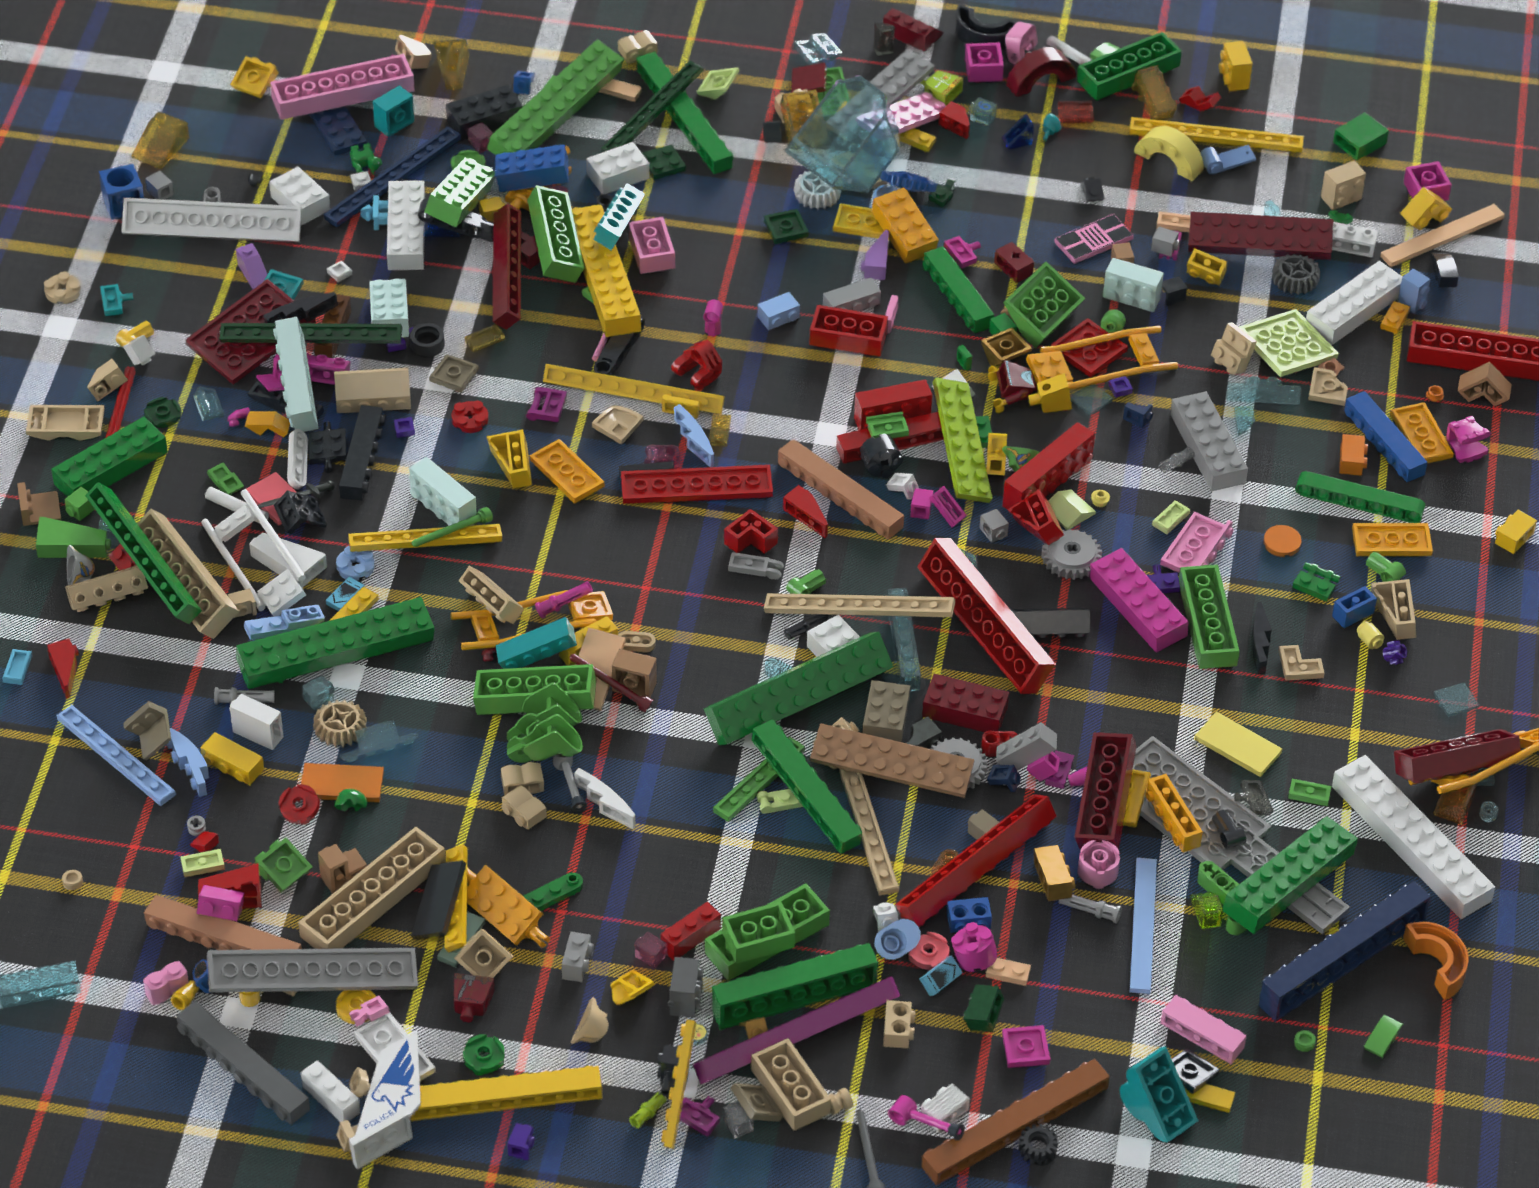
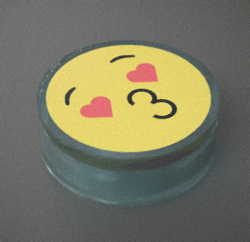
(700, 1034)

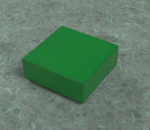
(964, 357)

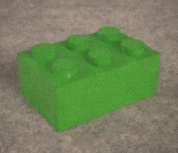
(758, 932)

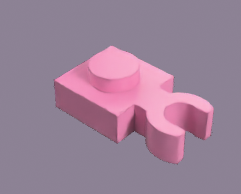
(370, 1010)

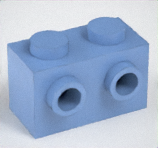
(1414, 290)

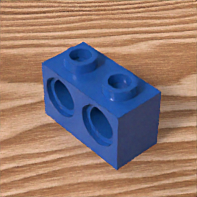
(966, 911)

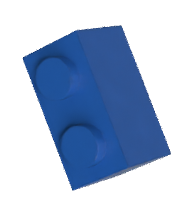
(1354, 607)

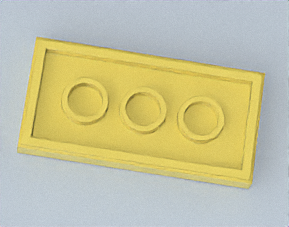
(1238, 744)

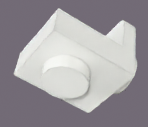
(885, 914)

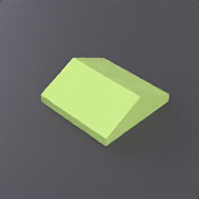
(717, 82)
(1070, 508)

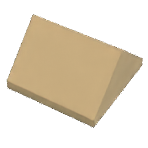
(483, 955)

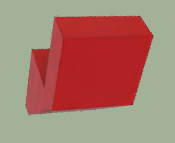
(1196, 99)

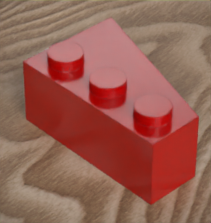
(1037, 517)
(241, 880)

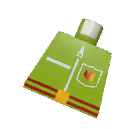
(943, 86)

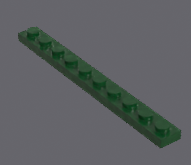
(314, 333)

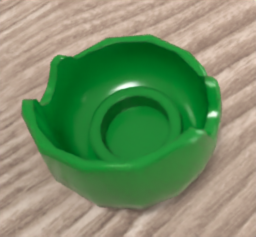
(350, 798)

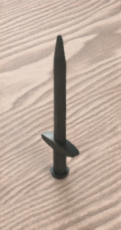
(311, 489)

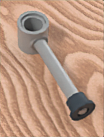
(565, 763)

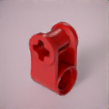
(992, 739)

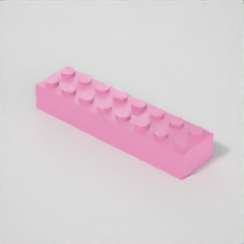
(340, 86)

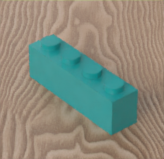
(536, 644)

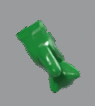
(363, 158)

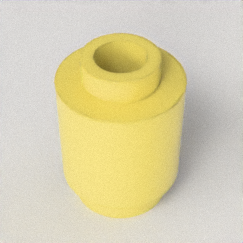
(1370, 635)

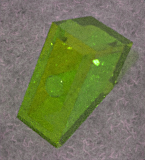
(1207, 909)

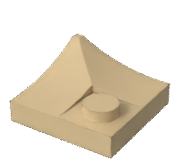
(617, 423)

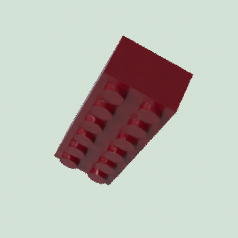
(1455, 755)
(1106, 788)

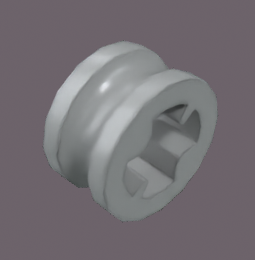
(196, 831)

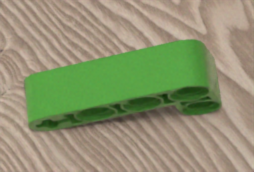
(1214, 879)

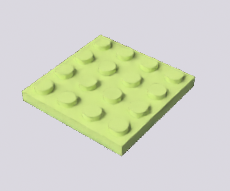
(1289, 343)

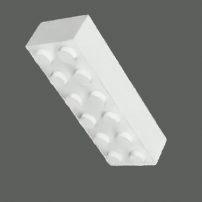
(405, 229)
(1355, 302)

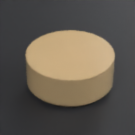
(72, 880)

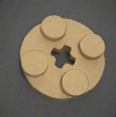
(54, 284)

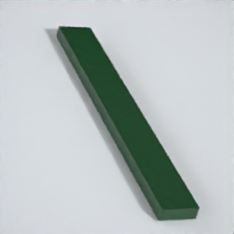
(655, 106)

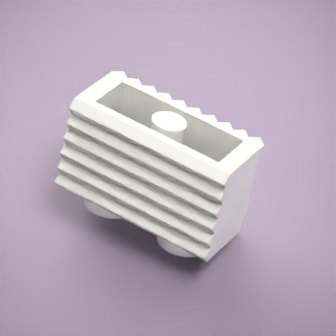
(946, 1105)

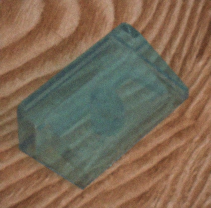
(208, 403)

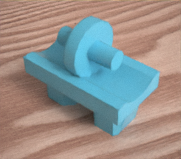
(376, 212)

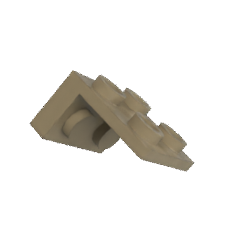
(152, 726)

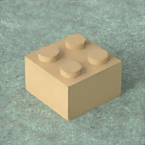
(1343, 185)

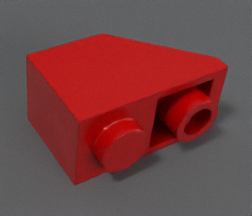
(955, 119)

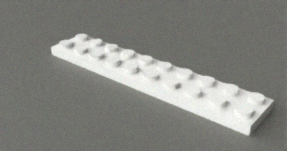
(211, 220)

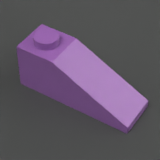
(876, 258)
(251, 265)

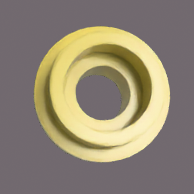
(1100, 498)

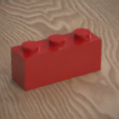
(691, 930)

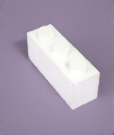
(330, 1092)

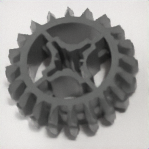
(1296, 274)

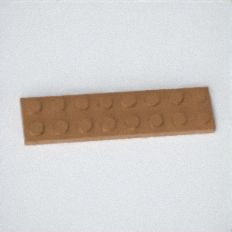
(892, 760)

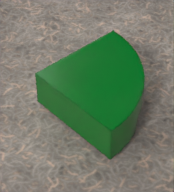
(1340, 217)

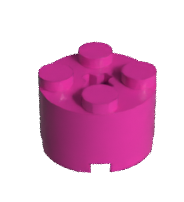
(974, 947)

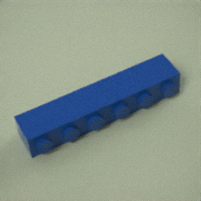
(1385, 436)

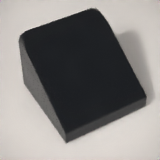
(772, 131)

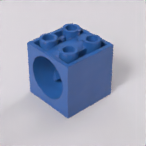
(119, 184)

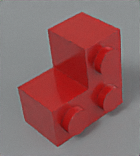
(748, 530)

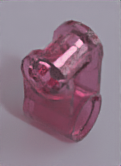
(662, 454)

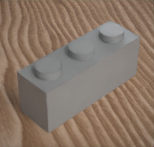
(854, 296)
(1027, 747)

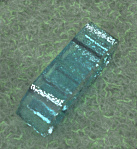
(774, 662)

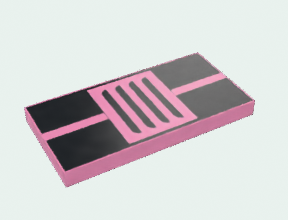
(1093, 238)

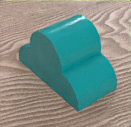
(1158, 1096)

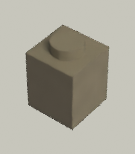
(980, 824)

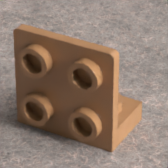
(37, 505)

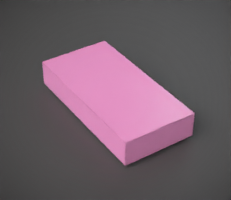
(891, 311)

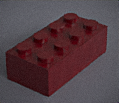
(965, 704)

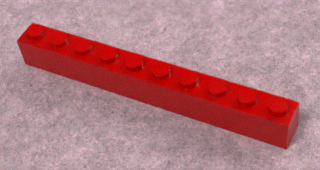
(976, 860)

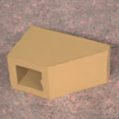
(106, 379)

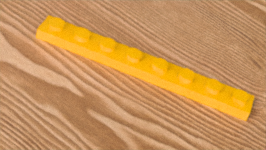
(403, 538)

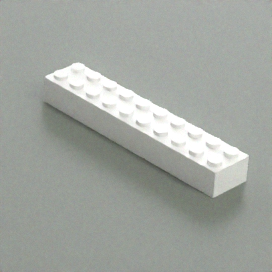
(1413, 837)

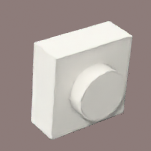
(360, 179)

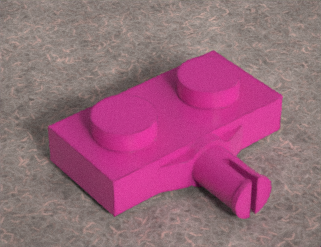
(962, 251)

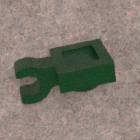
(943, 194)

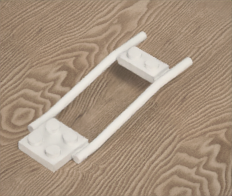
(282, 590)

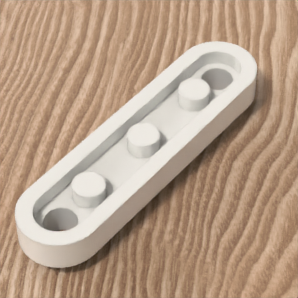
(297, 459)

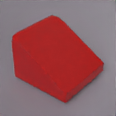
(205, 841)

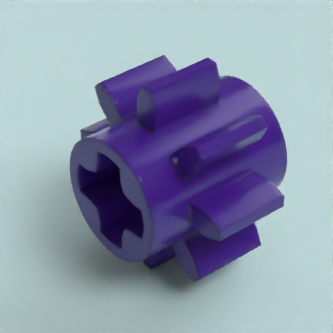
(1394, 652)

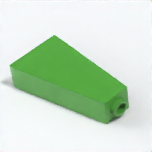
(57, 535)

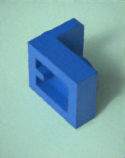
(523, 82)

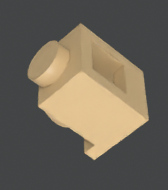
(244, 602)

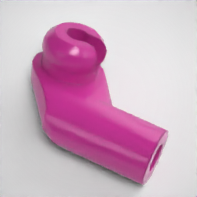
(238, 414)

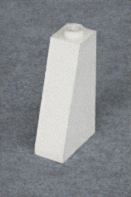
(309, 560)

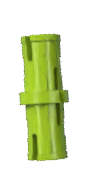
(647, 1110)

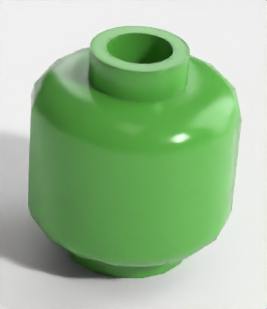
(1113, 321)

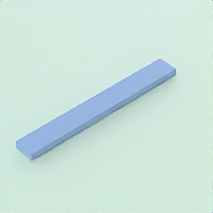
(116, 755)
(1143, 926)

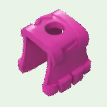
(1464, 439)

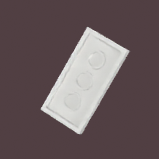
(383, 1033)

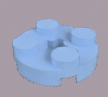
(364, 568)

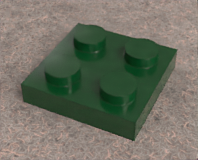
(664, 162)
(786, 226)

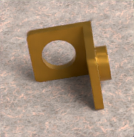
(754, 1027)

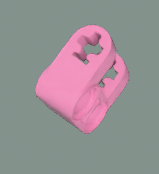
(1020, 37)

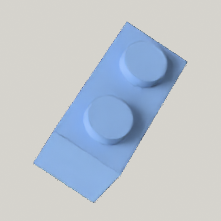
(778, 311)

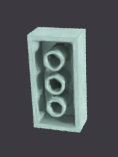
(389, 303)
(440, 492)

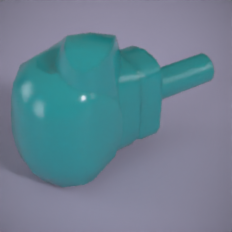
(1051, 125)

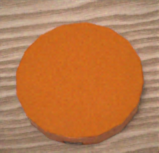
(1282, 540)

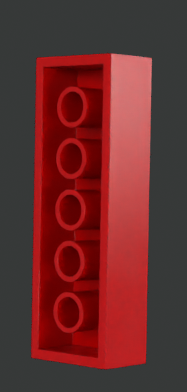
(1051, 465)

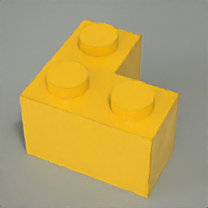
(1424, 208)

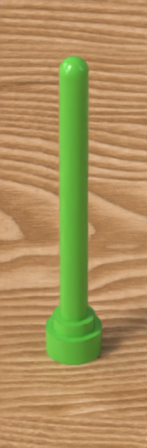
(482, 516)

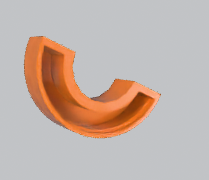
(1446, 947)

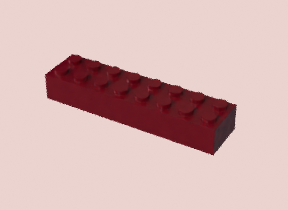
(1260, 235)

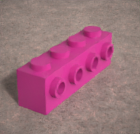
(321, 367)

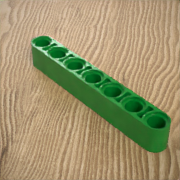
(1360, 497)

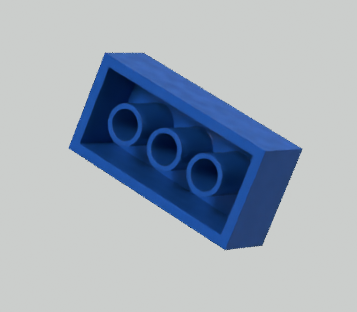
(532, 168)

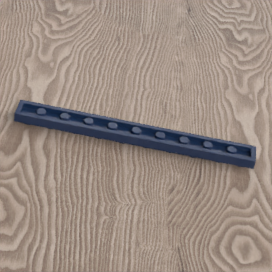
(397, 172)

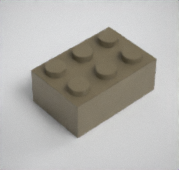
(886, 710)

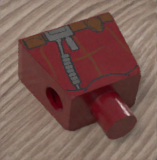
(472, 995)

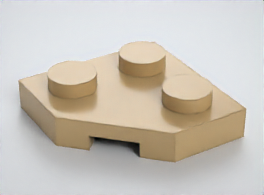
(1327, 387)

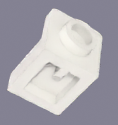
(904, 483)

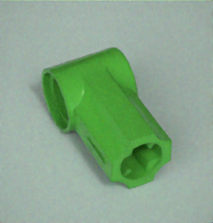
(1387, 570)
(807, 583)

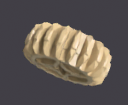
(338, 722)

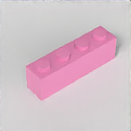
(1203, 1029)

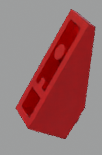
(803, 507)
(63, 659)

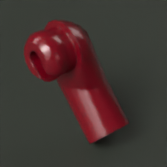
(488, 654)

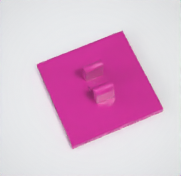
(270, 381)

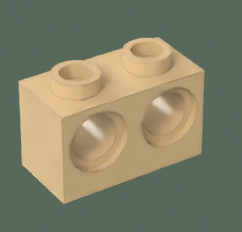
(897, 1024)

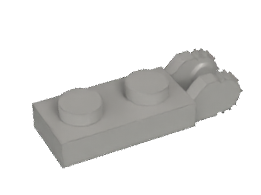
(755, 565)

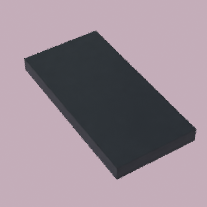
(438, 899)

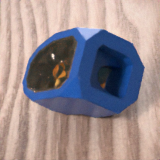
(200, 976)

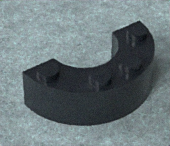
(974, 32)

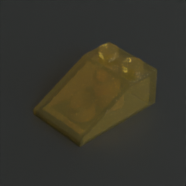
(161, 140)

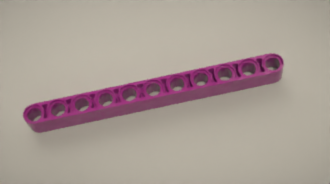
(797, 1029)

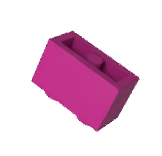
(220, 903)

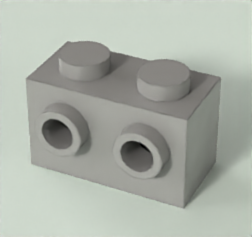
(576, 956)

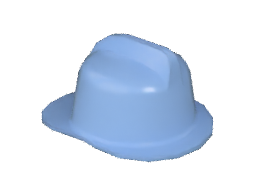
(897, 939)

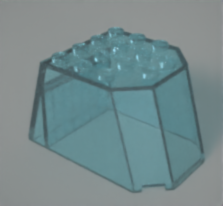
(848, 136)

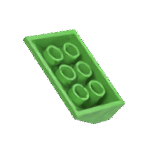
(1042, 304)

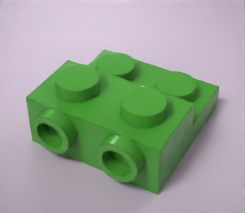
(282, 864)

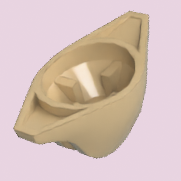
(592, 1024)

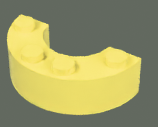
(1174, 145)

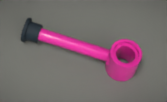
(905, 1109)

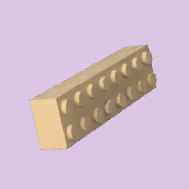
(210, 597)
(372, 892)

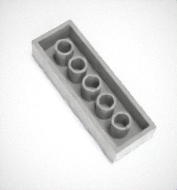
(1210, 440)

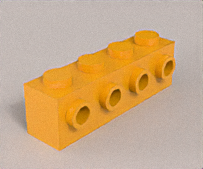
(1174, 813)

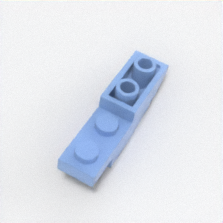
(289, 620)
(190, 759)

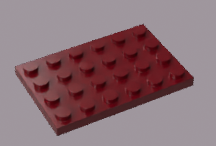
(239, 359)

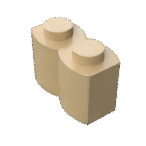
(636, 46)
(526, 775)
(523, 807)

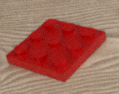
(1093, 357)

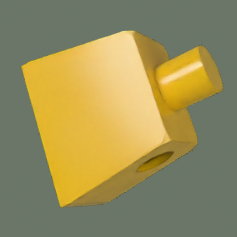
(1052, 394)

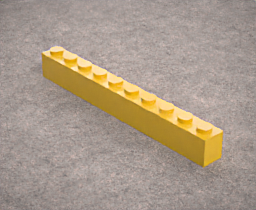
(509, 1092)

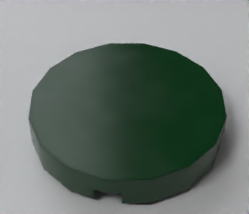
(163, 412)

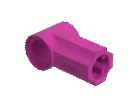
(713, 317)

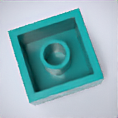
(393, 111)

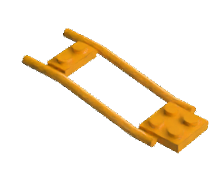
(1052, 363)
(584, 612)
(1528, 740)

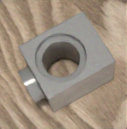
(994, 525)

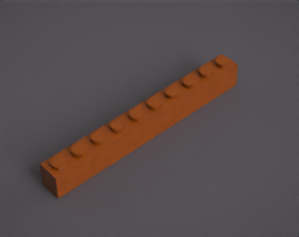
(1008, 1124)

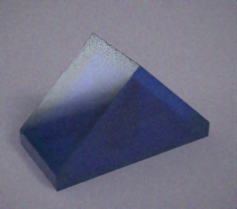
(1020, 133)

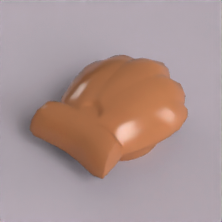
(1332, 365)

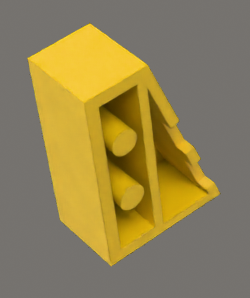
(512, 456)

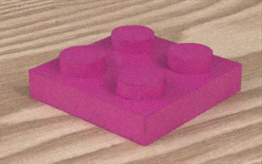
(1025, 1046)

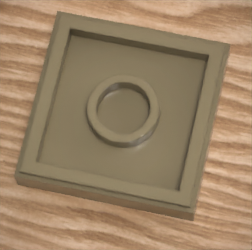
(454, 373)
(756, 1102)

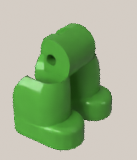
(546, 727)

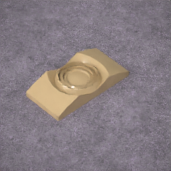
(64, 421)

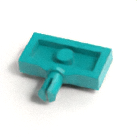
(113, 299)

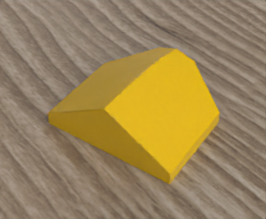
(630, 986)

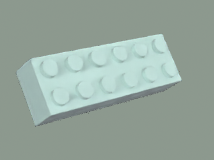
(295, 374)

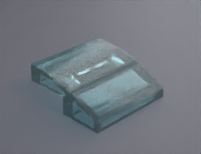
(817, 49)

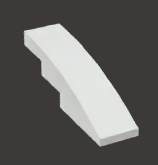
(609, 802)

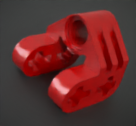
(700, 353)

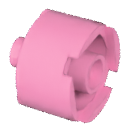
(1098, 863)

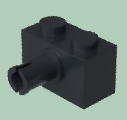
(666, 1063)

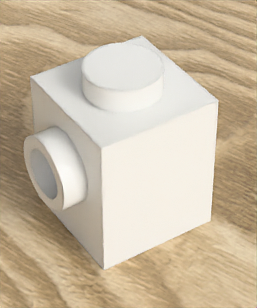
(139, 350)

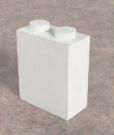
(256, 721)

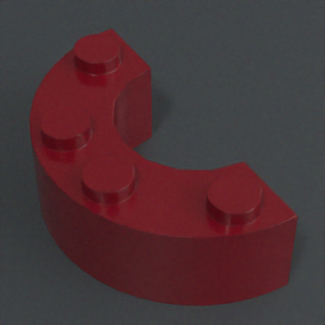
(1036, 65)

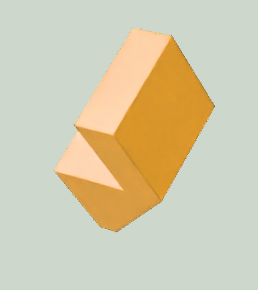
(262, 420)

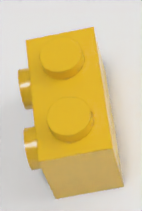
(1206, 267)

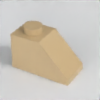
(415, 52)

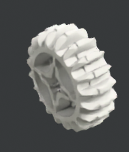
(815, 192)

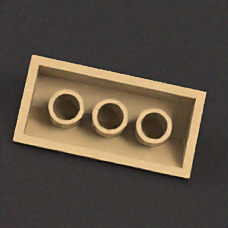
(372, 388)

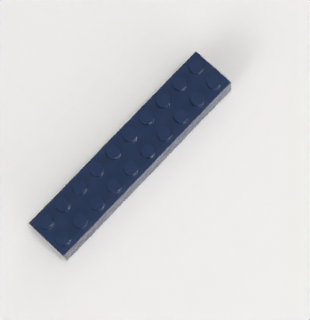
(1343, 951)

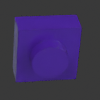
(1120, 386)
(404, 427)

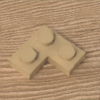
(1296, 668)

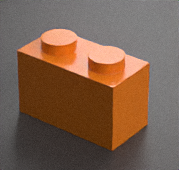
(1352, 454)

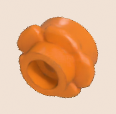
(1435, 393)

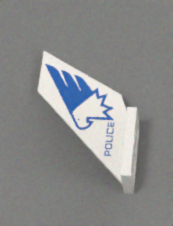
(389, 1103)

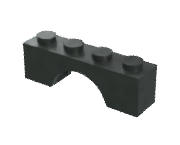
(925, 734)

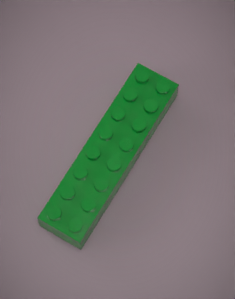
(1289, 874)
(794, 986)

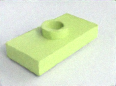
(1171, 517)

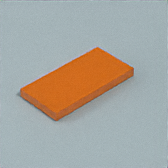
(331, 779)

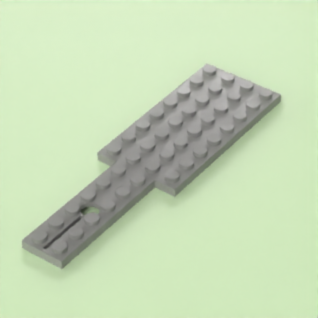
(1203, 801)

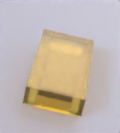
(484, 338)

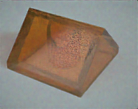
(1455, 804)

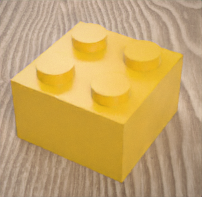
(1236, 66)

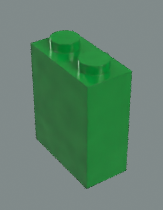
(1361, 136)

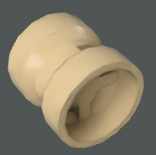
(840, 1101)

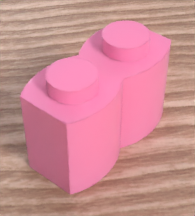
(164, 983)

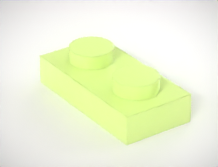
(202, 863)

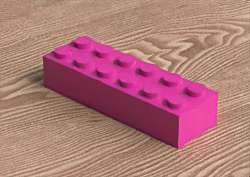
(1139, 600)

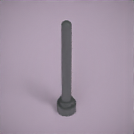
(874, 1180)

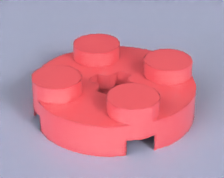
(929, 960)

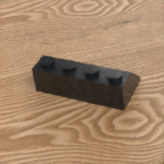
(1055, 621)

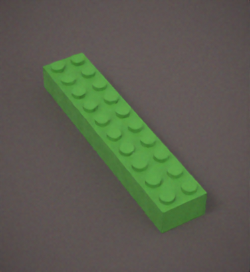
(558, 100)

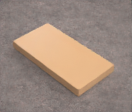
(600, 650)

